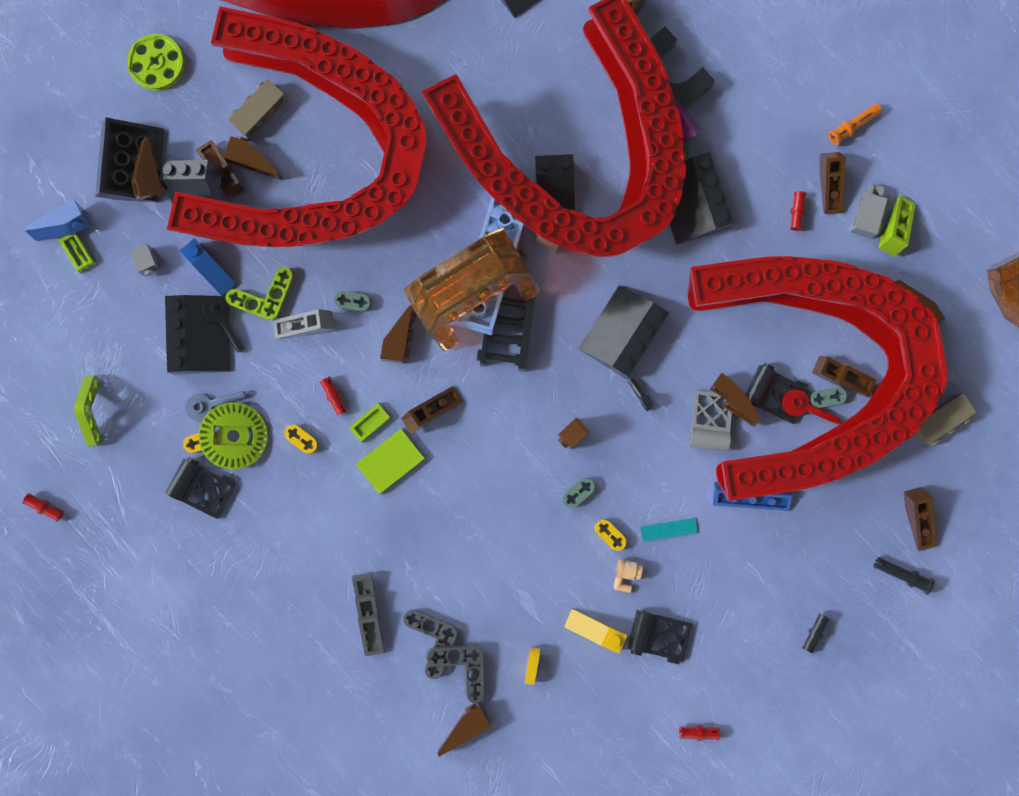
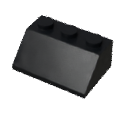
(192, 177)

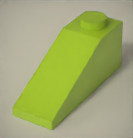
(898, 227)

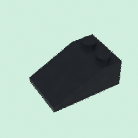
(556, 177)

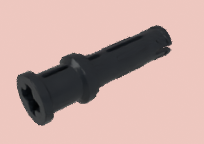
(912, 578)

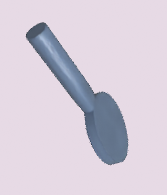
(200, 405)

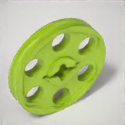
(160, 55)

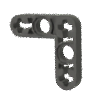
(437, 633)
(469, 663)

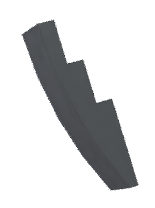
(368, 614)

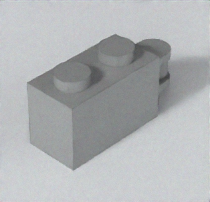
(870, 212)

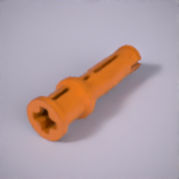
(848, 129)

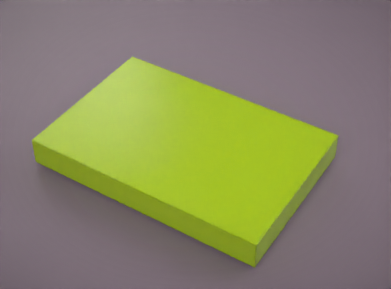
(390, 461)

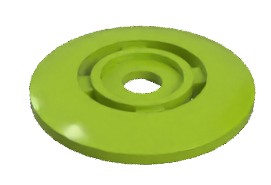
(238, 418)

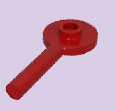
(797, 403)

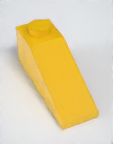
(596, 631)

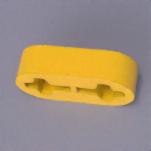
(195, 437)
(298, 442)
(613, 531)
(532, 665)

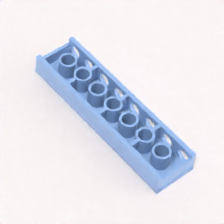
(484, 316)

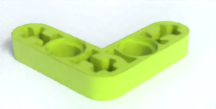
(263, 304)
(83, 410)

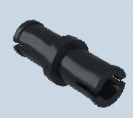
(816, 633)

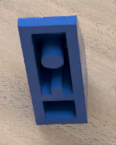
(61, 222)
(208, 267)

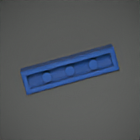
(769, 502)

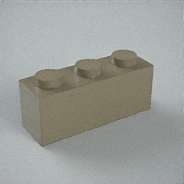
(257, 109)
(945, 419)

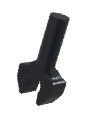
(644, 399)

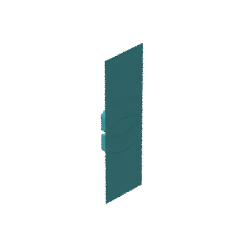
(668, 529)

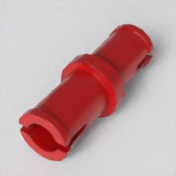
(798, 211)
(333, 395)
(43, 507)
(699, 733)

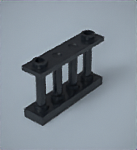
(520, 341)

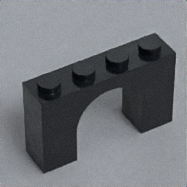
(694, 87)

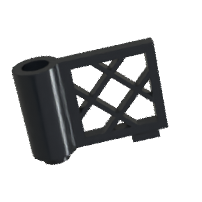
(763, 385)
(186, 479)
(644, 632)

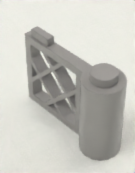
(710, 436)

